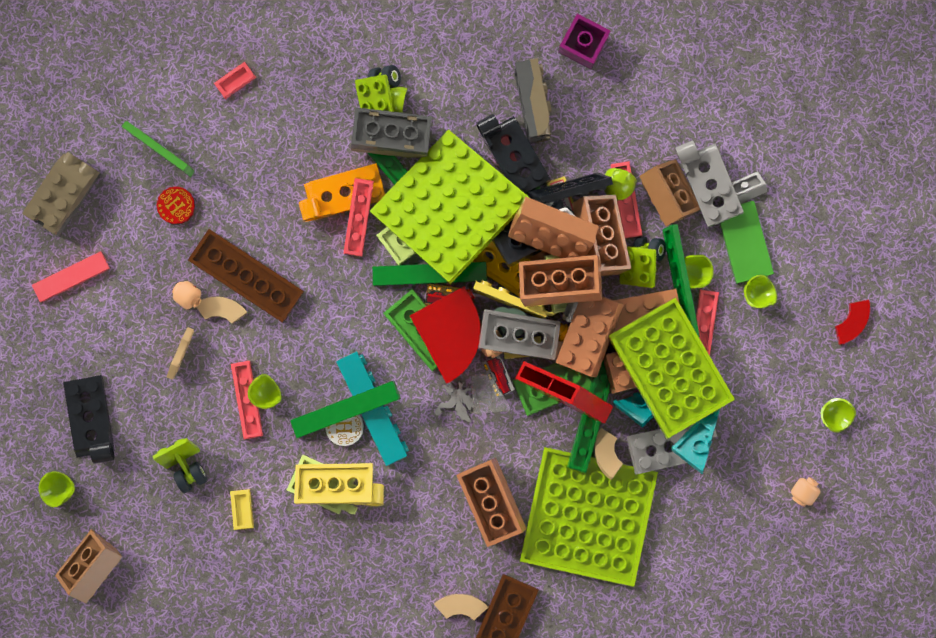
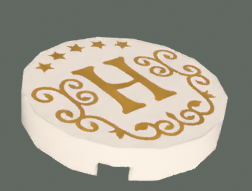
(346, 431)

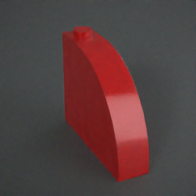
(450, 332)
(564, 392)

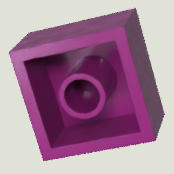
(584, 41)

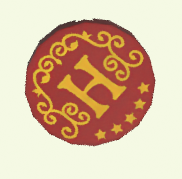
(175, 205)

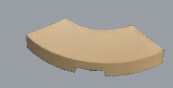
(221, 307)
(177, 360)
(605, 454)
(461, 604)

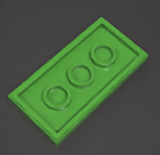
(160, 150)
(746, 245)
(400, 318)
(534, 401)

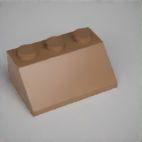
(670, 192)
(88, 567)

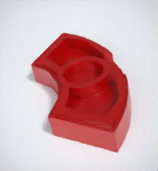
(854, 323)

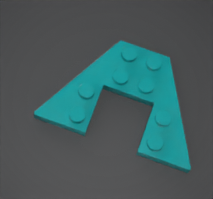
(692, 446)

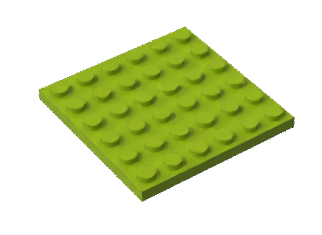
(449, 206)
(587, 520)

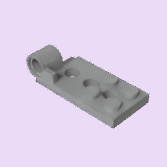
(691, 161)
(546, 350)
(661, 459)

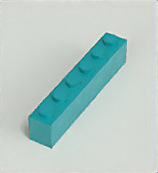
(377, 420)

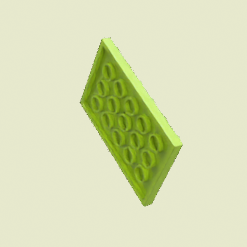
(671, 368)

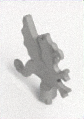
(458, 397)

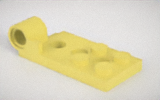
(503, 296)
(365, 493)

